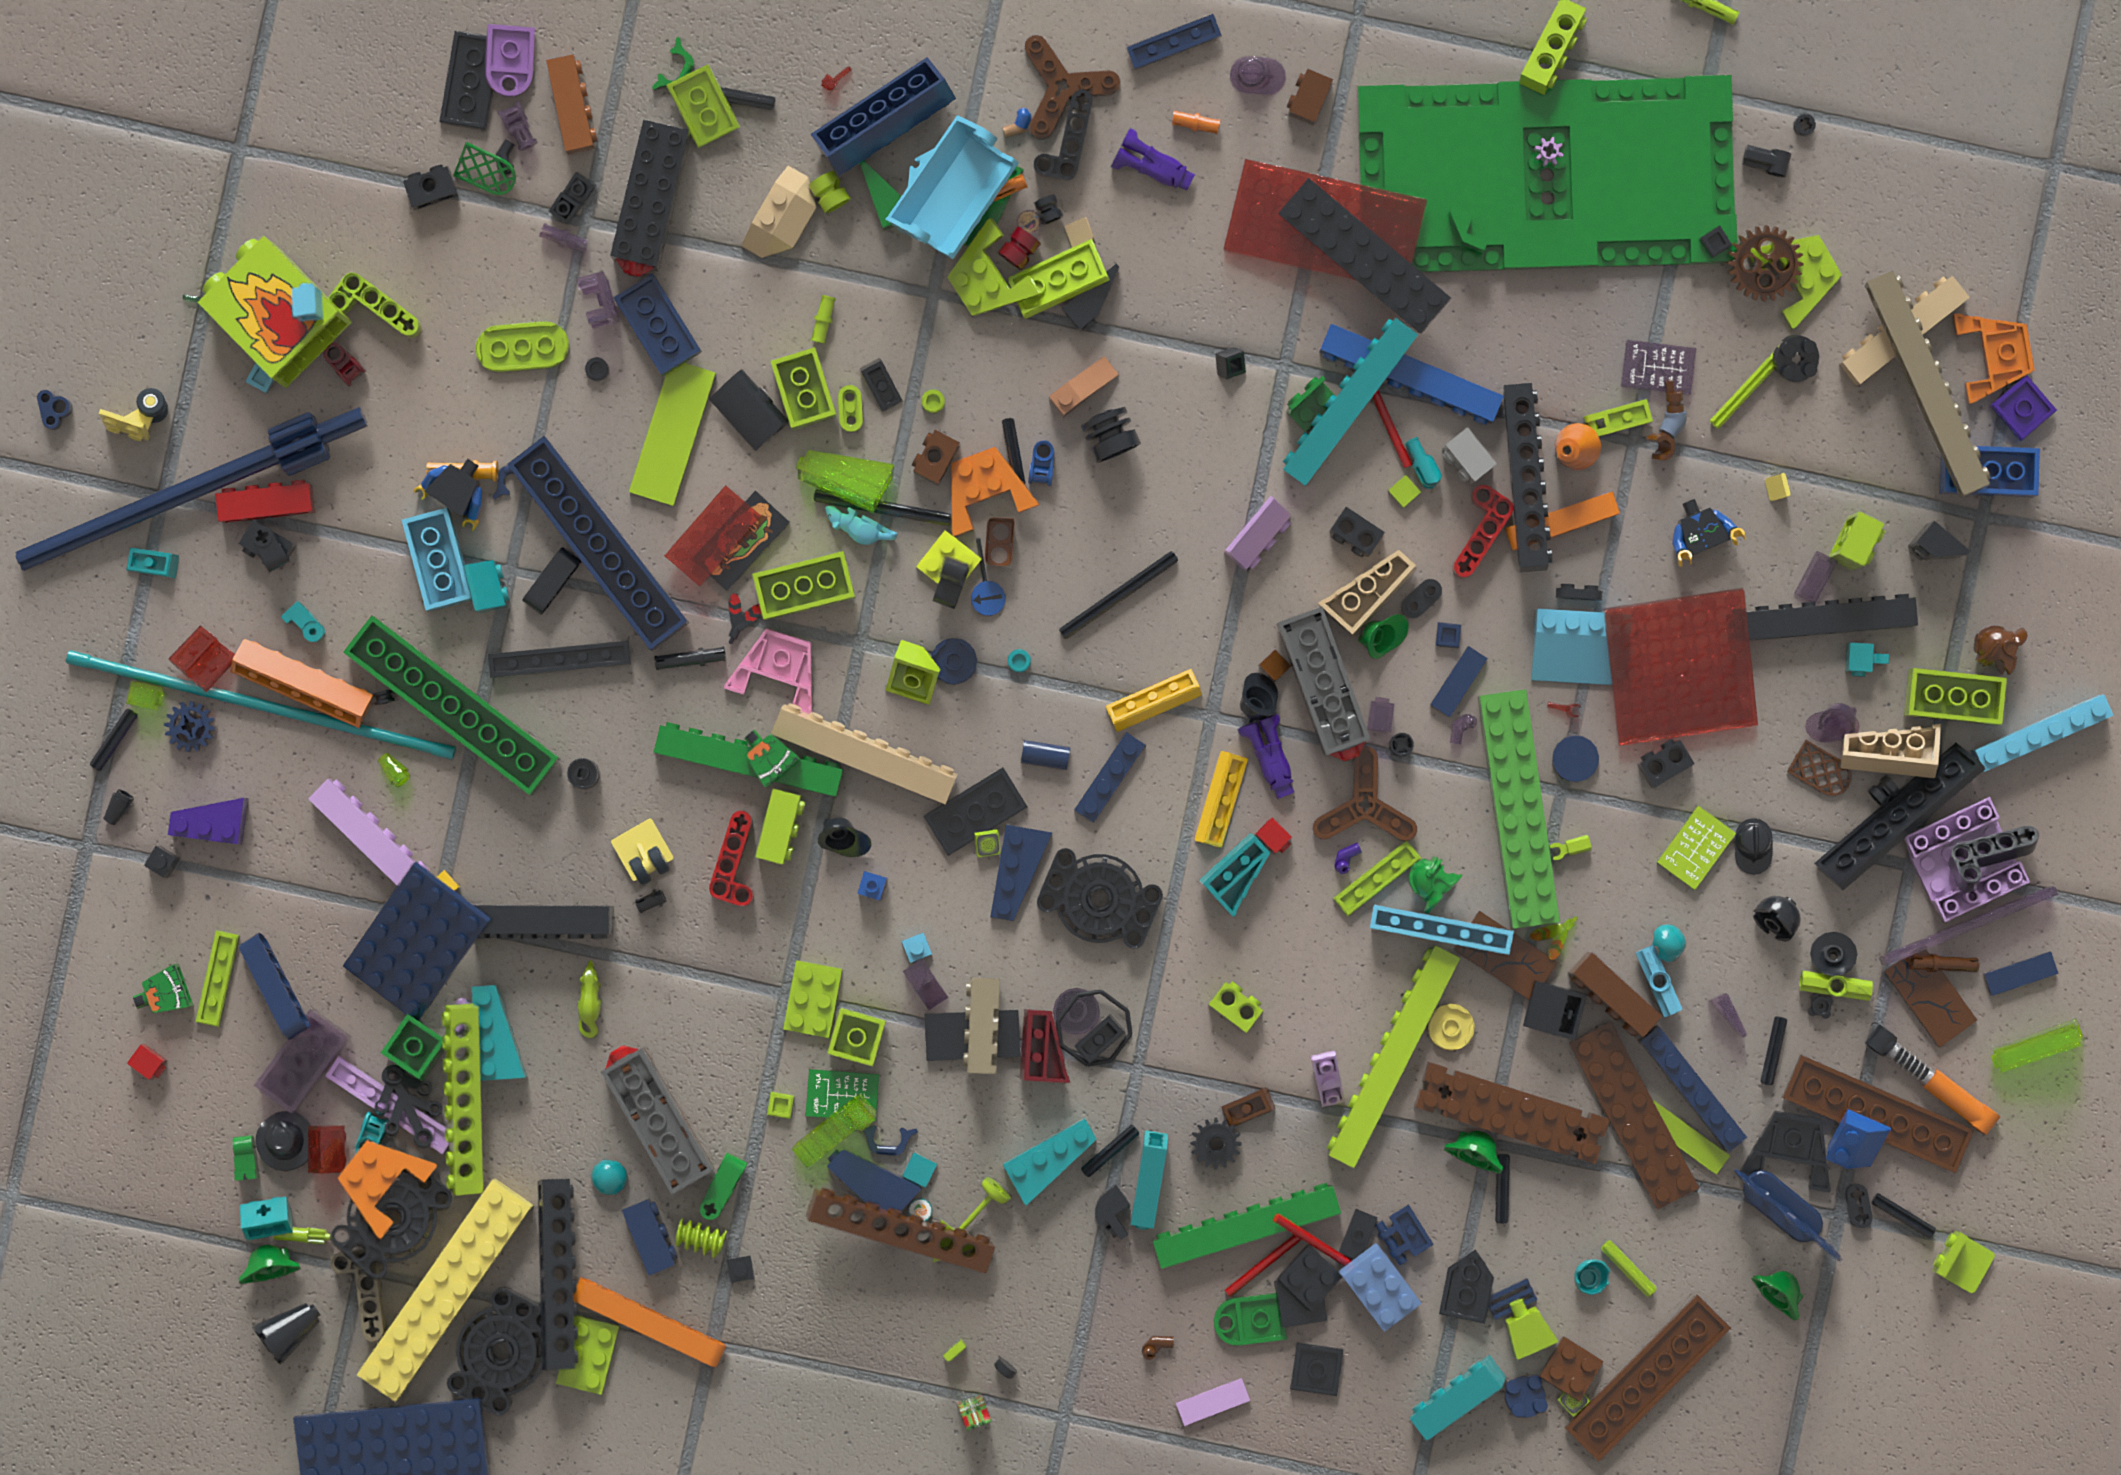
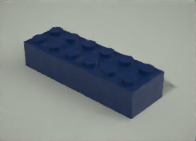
(883, 116)

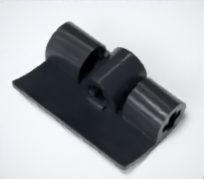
(749, 409)

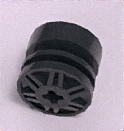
(1110, 434)

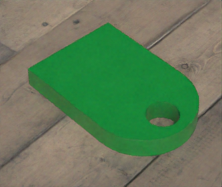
(1253, 1320)

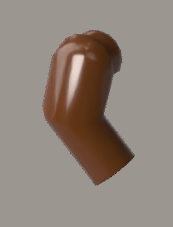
(1154, 1344)

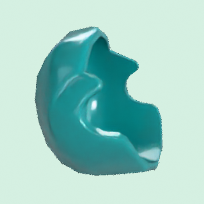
(1669, 942)
(609, 1177)
(1591, 1276)

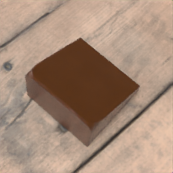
(1274, 665)

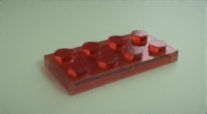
(712, 536)

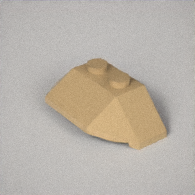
(781, 215)

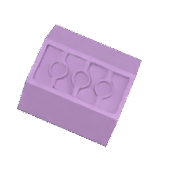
(1931, 852)

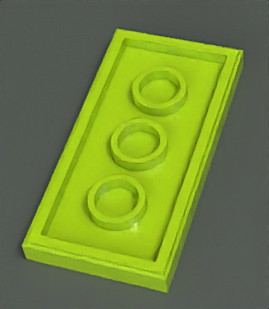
(1062, 277)

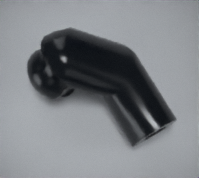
(503, 152)

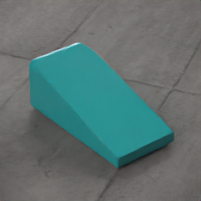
(153, 562)

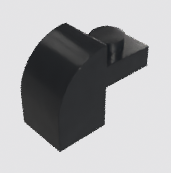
(1106, 1208)

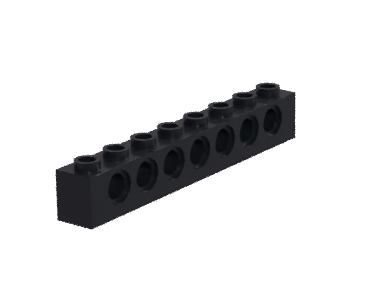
(1525, 395)
(550, 1333)

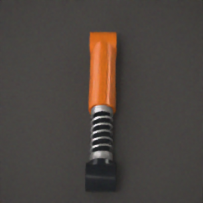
(1934, 1081)

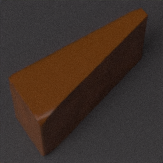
(1248, 1107)

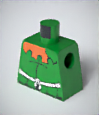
(769, 757)
(164, 991)

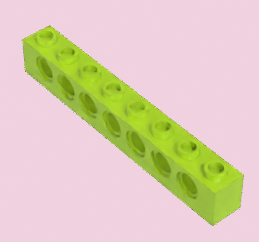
(472, 1180)

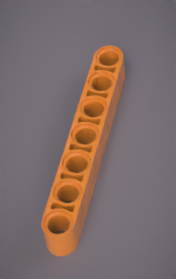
(648, 1322)

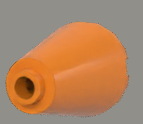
(1577, 446)

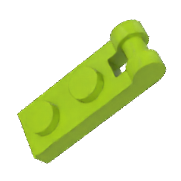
(1620, 418)

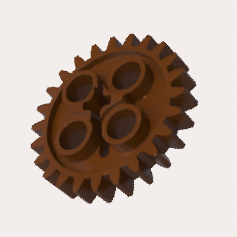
(1780, 248)

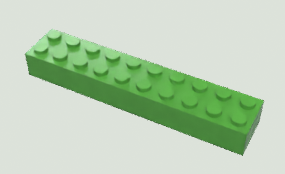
(1518, 809)

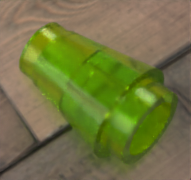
(394, 770)

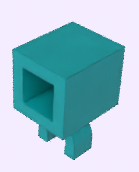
(1861, 659)

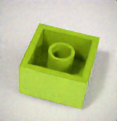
(856, 1036)

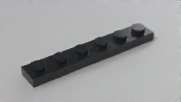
(559, 659)

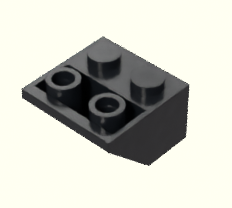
(1555, 1010)

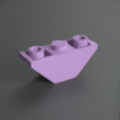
(1327, 1078)

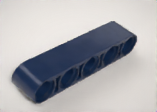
(274, 986)

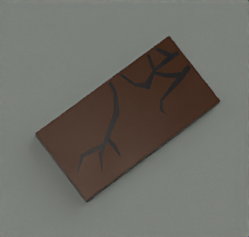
(1514, 970)
(1931, 1000)

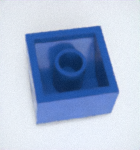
(1856, 1141)

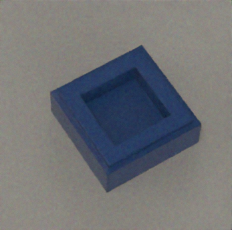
(1448, 635)

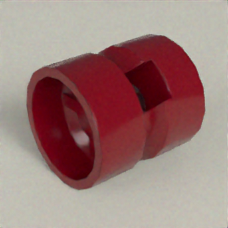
(1019, 248)

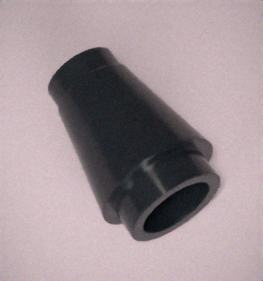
(118, 806)

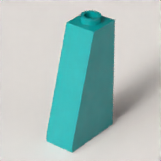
(1149, 1180)

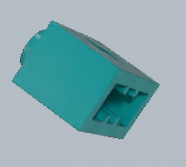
(266, 1218)

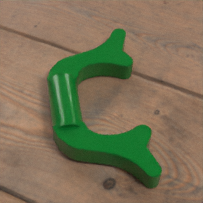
(689, 65)

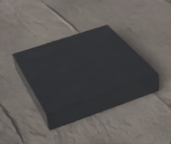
(1293, 1312)
(1316, 1369)

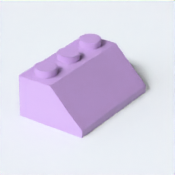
(1258, 534)

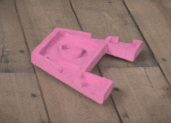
(781, 659)

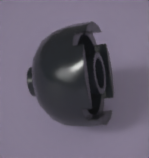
(1779, 916)

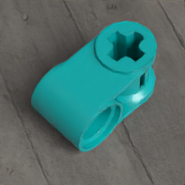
(370, 1132)

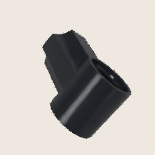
(1772, 161)

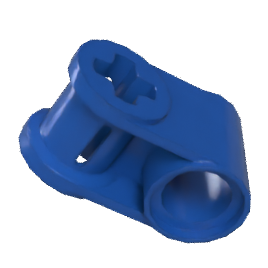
(1041, 465)

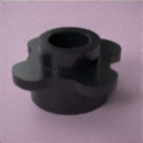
(1825, 1010)

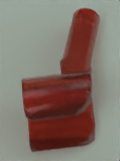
(830, 83)
(1565, 708)

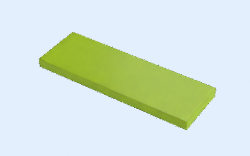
(672, 433)

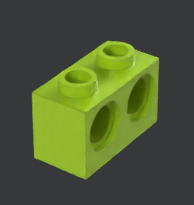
(1232, 1011)

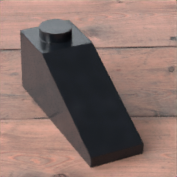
(1088, 305)

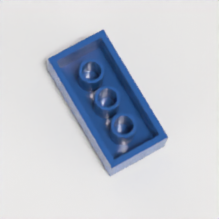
(2011, 470)

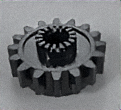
(1228, 1143)

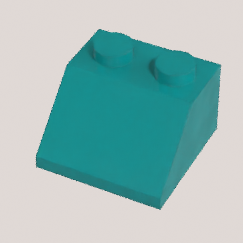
(486, 586)

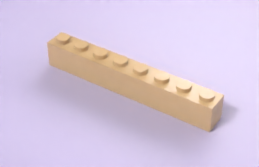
(864, 753)

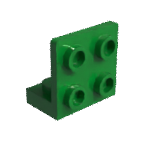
(1306, 406)

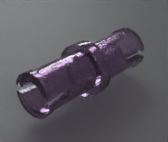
(563, 238)

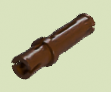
(1939, 963)

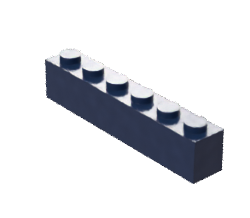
(1692, 1088)

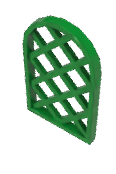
(476, 166)

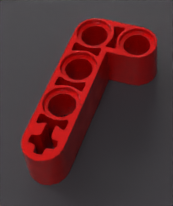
(1479, 535)
(735, 857)

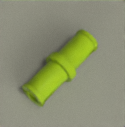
(823, 319)

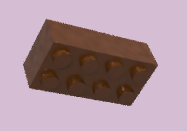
(1614, 994)

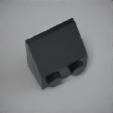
(1936, 543)

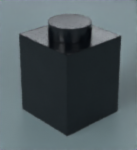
(162, 861)

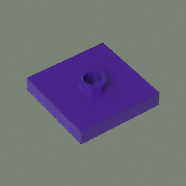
(2023, 408)

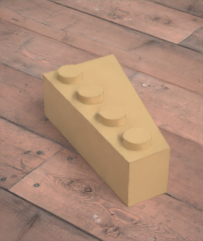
(1894, 752)

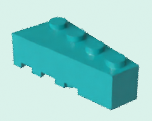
(497, 1044)
(1045, 1161)
(1458, 1397)

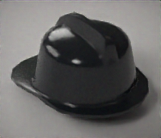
(1258, 697)
(843, 839)
(1753, 846)

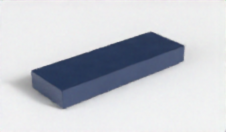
(1458, 681)
(2020, 973)

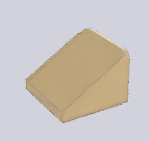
(1079, 232)

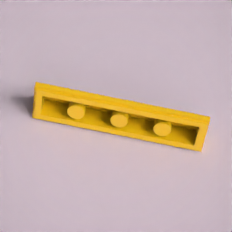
(1154, 700)
(1221, 799)

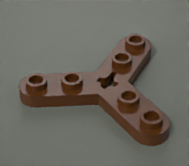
(1053, 71)
(1379, 814)

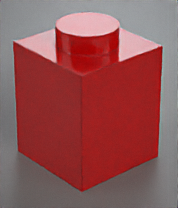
(1274, 836)
(147, 1062)

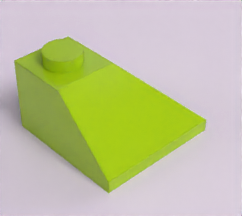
(913, 673)

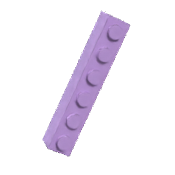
(363, 830)

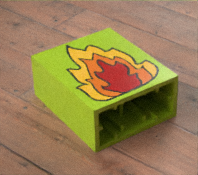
(257, 311)

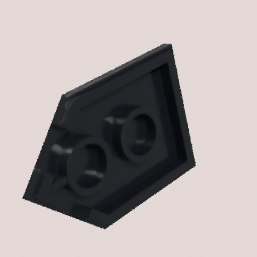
(1467, 1289)

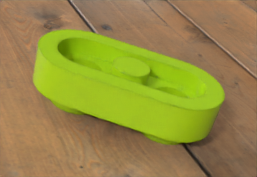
(850, 409)

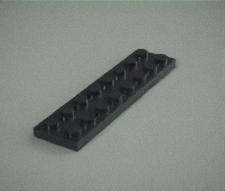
(1364, 256)
(1899, 817)

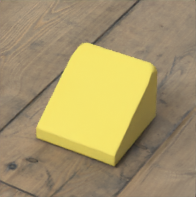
(1777, 487)

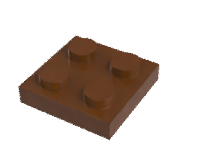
(1571, 1369)

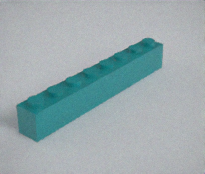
(1350, 401)

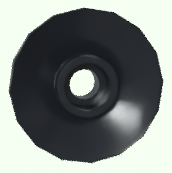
(1836, 944)

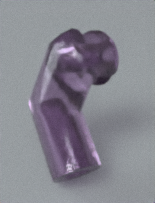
(1460, 725)

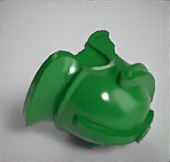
(1431, 881)

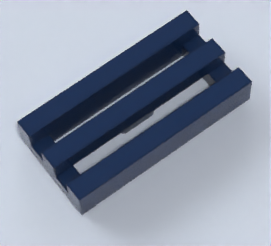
(1529, 1290)

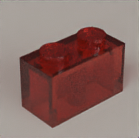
(326, 1149)

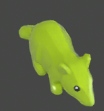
(589, 1003)

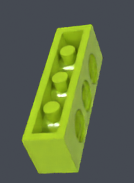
(1567, 14)

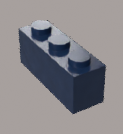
(650, 1236)

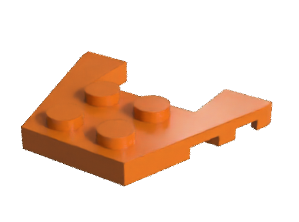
(2005, 352)
(982, 478)
(373, 1173)

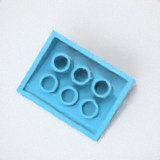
(1570, 647)

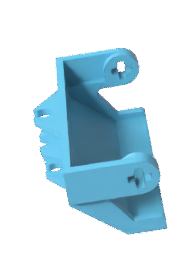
(952, 187)

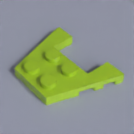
(1817, 276)
(980, 281)

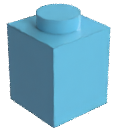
(307, 302)

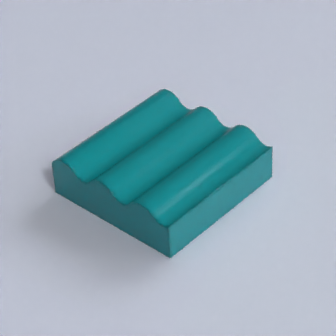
(919, 1169)

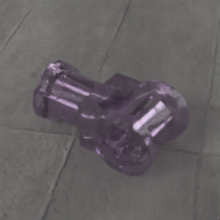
(516, 122)

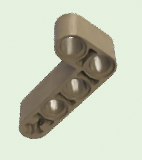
(364, 1295)

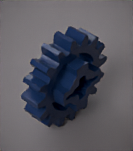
(193, 737)

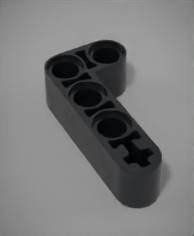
(1069, 134)
(952, 579)
(2020, 841)

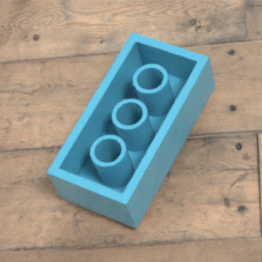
(437, 559)

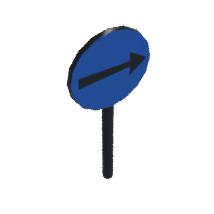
(987, 596)

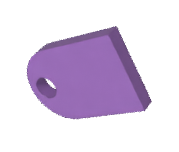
(509, 56)

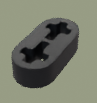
(1853, 1206)

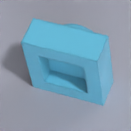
(259, 379)
(916, 947)

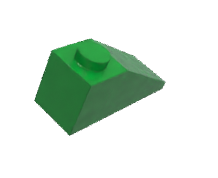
(882, 194)

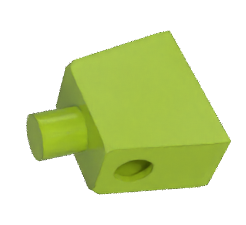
(1528, 1330)

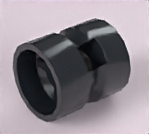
(583, 773)

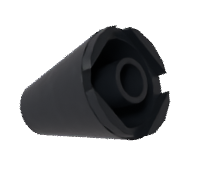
(287, 1330)

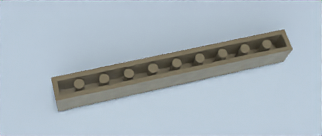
(1927, 384)

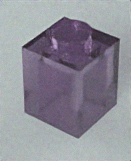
(1380, 715)

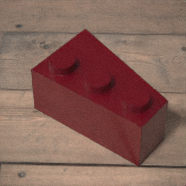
(1041, 1049)

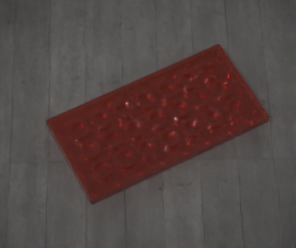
(1263, 234)

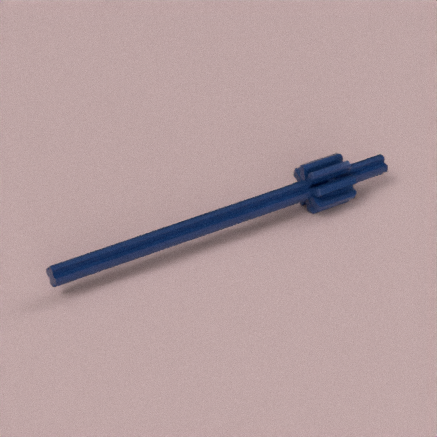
(293, 445)

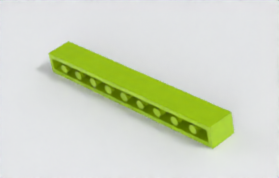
(1393, 1056)

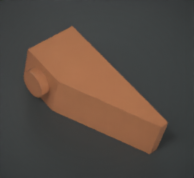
(1083, 386)

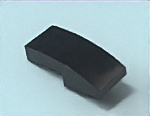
(572, 198)

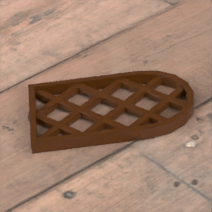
(1817, 787)

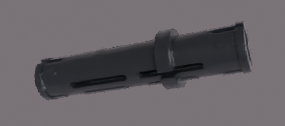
(700, 657)

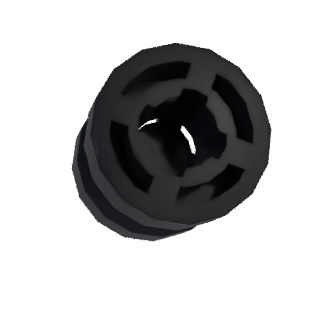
(1048, 209)
(1401, 744)
(1884, 791)

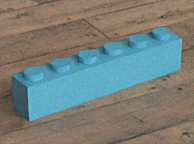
(2043, 732)
(1441, 929)

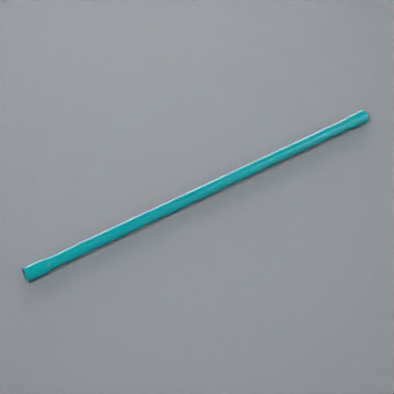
(87, 661)

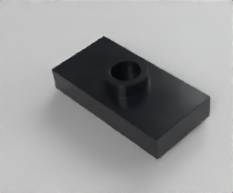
(1357, 1234)

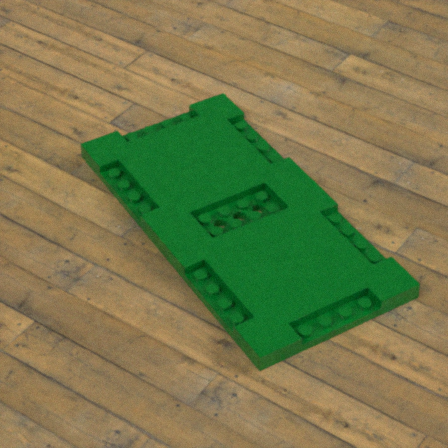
(1634, 186)

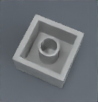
(1468, 457)

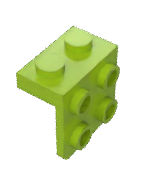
(1963, 1261)

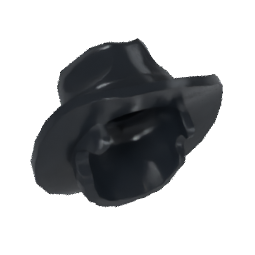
(283, 1141)

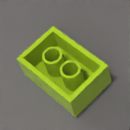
(803, 388)
(1857, 540)
(780, 827)

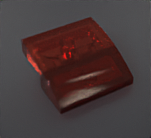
(202, 658)

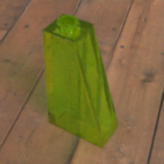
(846, 477)
(2038, 1046)

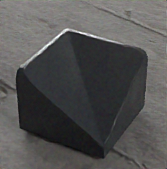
(1230, 363)

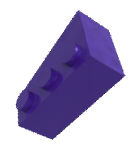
(211, 822)

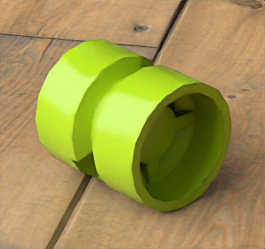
(829, 192)

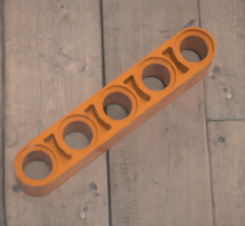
(1573, 517)

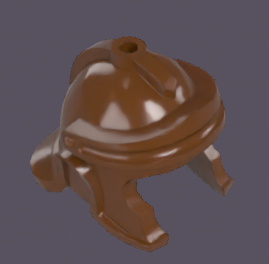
(1998, 646)

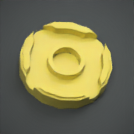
(1451, 1027)

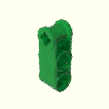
(723, 1185)

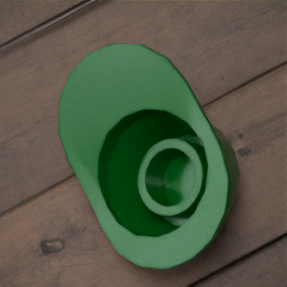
(1384, 636)

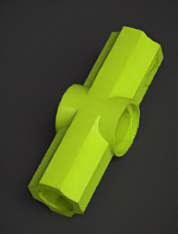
(1850, 987)

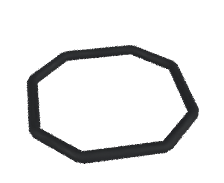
(1120, 1047)

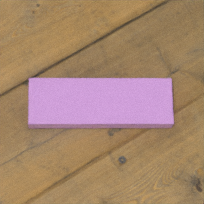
(1213, 1401)

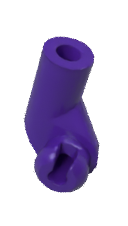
(1344, 856)

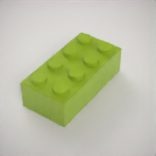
(803, 586)
(1955, 696)

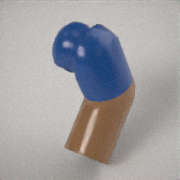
(1020, 125)

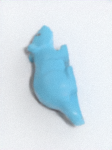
(861, 530)

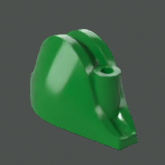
(1476, 1149)
(268, 1263)
(1781, 1291)

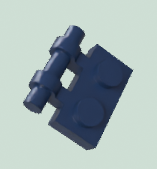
(1410, 1230)

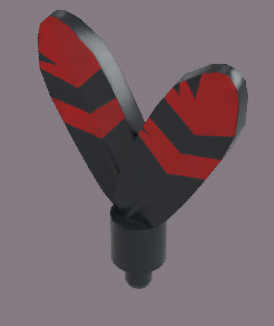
(738, 620)

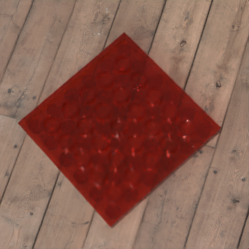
(1680, 666)

